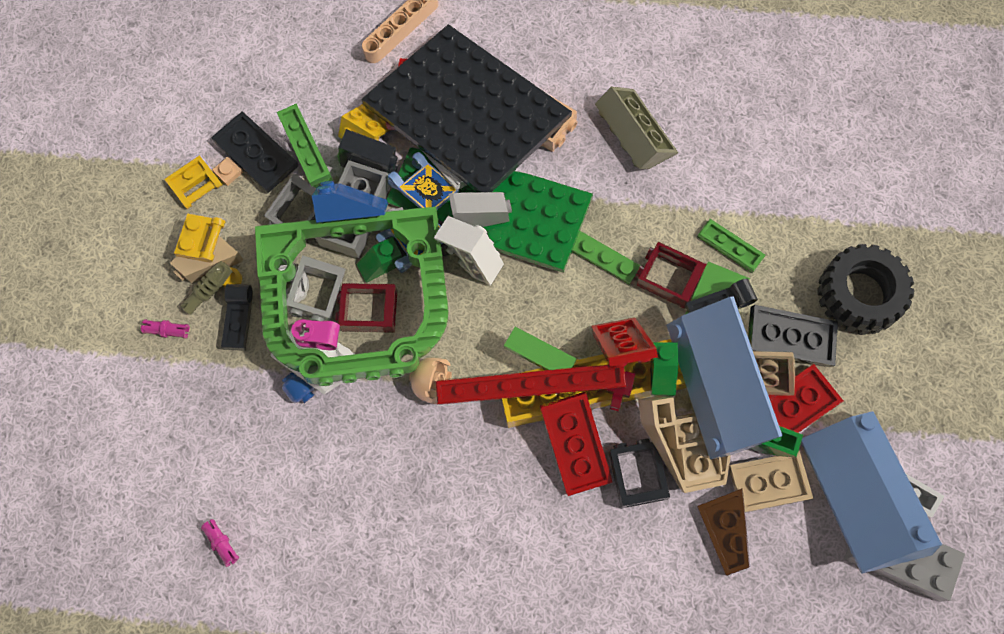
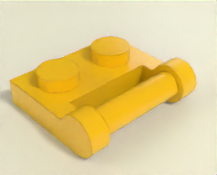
(189, 177)
(193, 237)

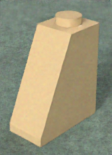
(194, 270)

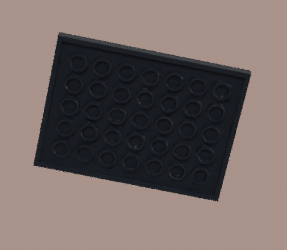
(466, 109)

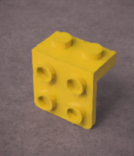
(363, 122)

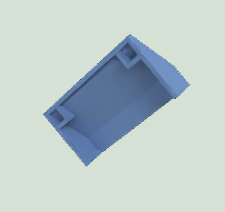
(723, 379)
(870, 494)

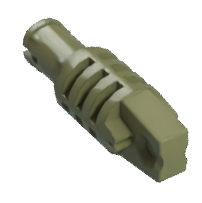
(207, 286)

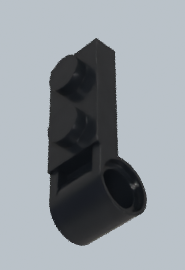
(741, 290)
(237, 316)

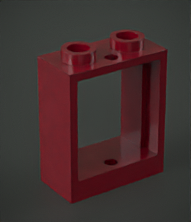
(678, 258)
(390, 308)

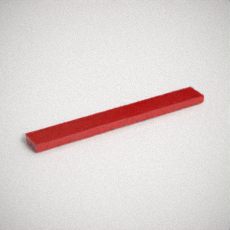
(530, 384)

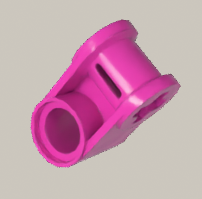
(318, 335)

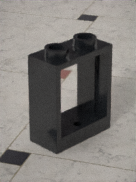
(367, 152)
(645, 497)

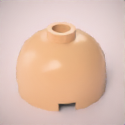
(425, 375)

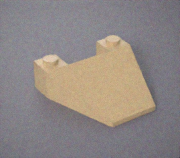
(681, 445)

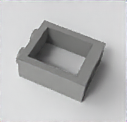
(285, 198)
(320, 269)

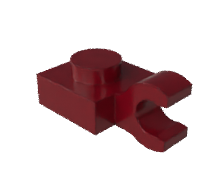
(618, 393)

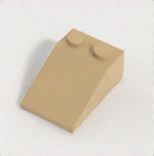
(777, 371)

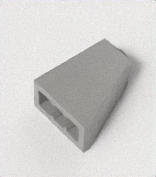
(480, 208)

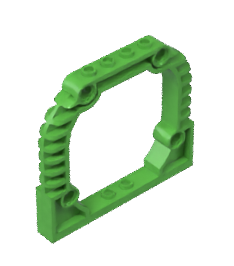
(281, 245)

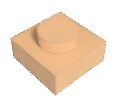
(227, 171)

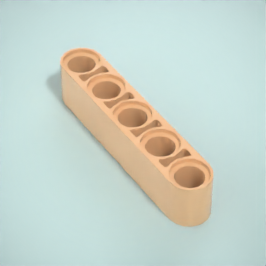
(410, 15)

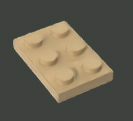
(771, 482)

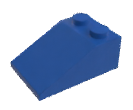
(343, 202)

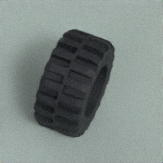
(881, 267)

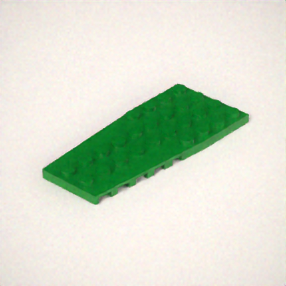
(542, 219)

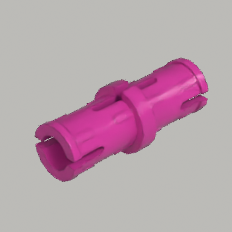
(165, 328)
(219, 543)

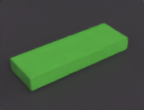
(731, 245)
(537, 351)

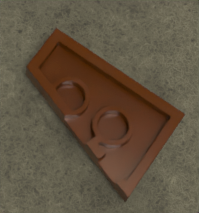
(728, 530)

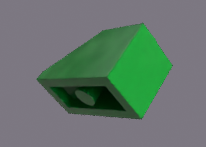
(379, 260)
(664, 369)
(784, 446)

